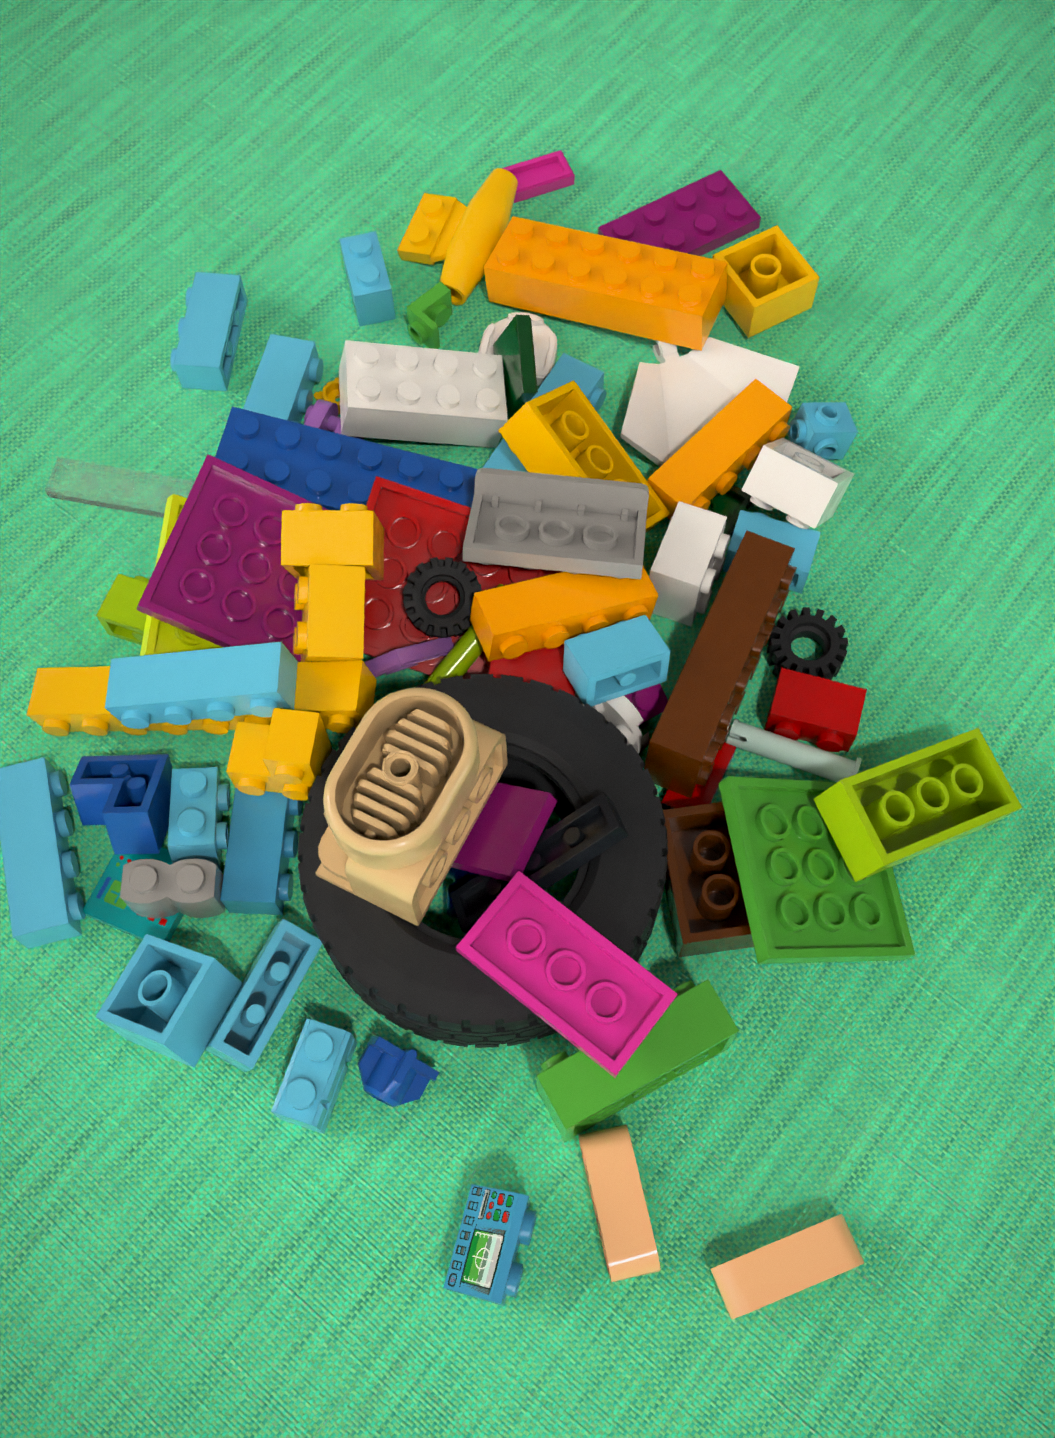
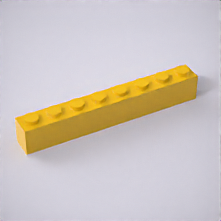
(76, 697)

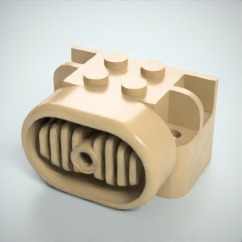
(407, 799)

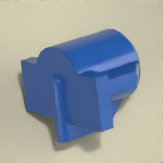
(393, 1073)

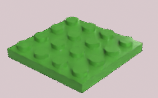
(798, 885)

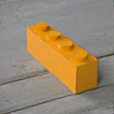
(722, 449)
(555, 609)

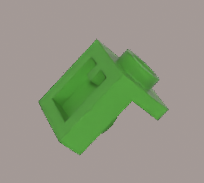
(428, 314)

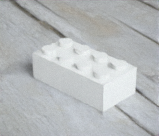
(421, 394)

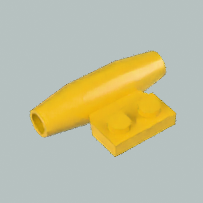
(460, 234)

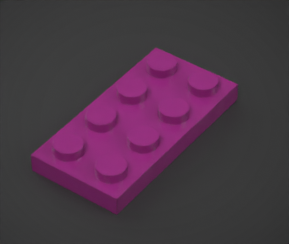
(690, 218)

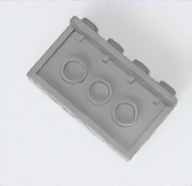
(557, 523)

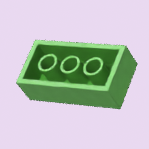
(686, 1036)

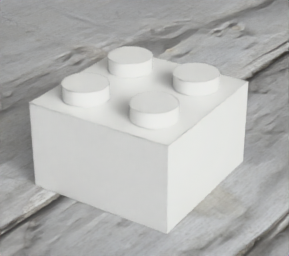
(796, 483)
(688, 563)

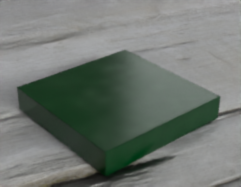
(518, 362)

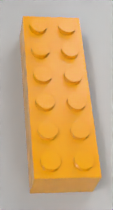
(607, 282)

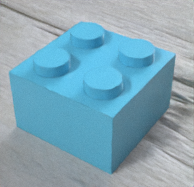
(170, 999)

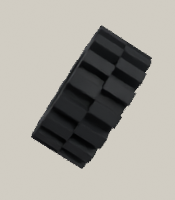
(420, 582)
(809, 627)

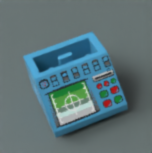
(489, 1244)

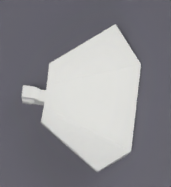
(689, 390)

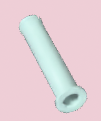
(791, 752)

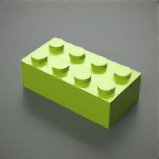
(916, 803)

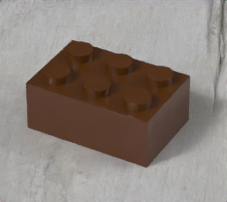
(704, 882)

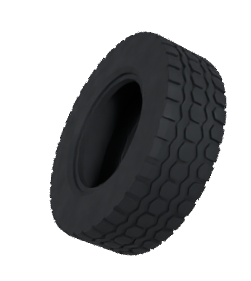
(552, 748)

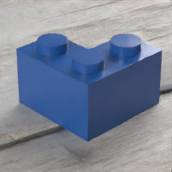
(127, 797)

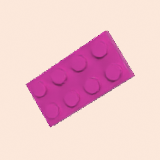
(566, 973)

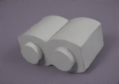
(163, 889)

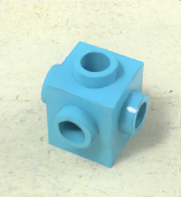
(823, 429)

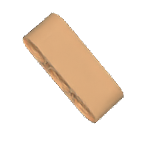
(619, 1203)
(787, 1266)

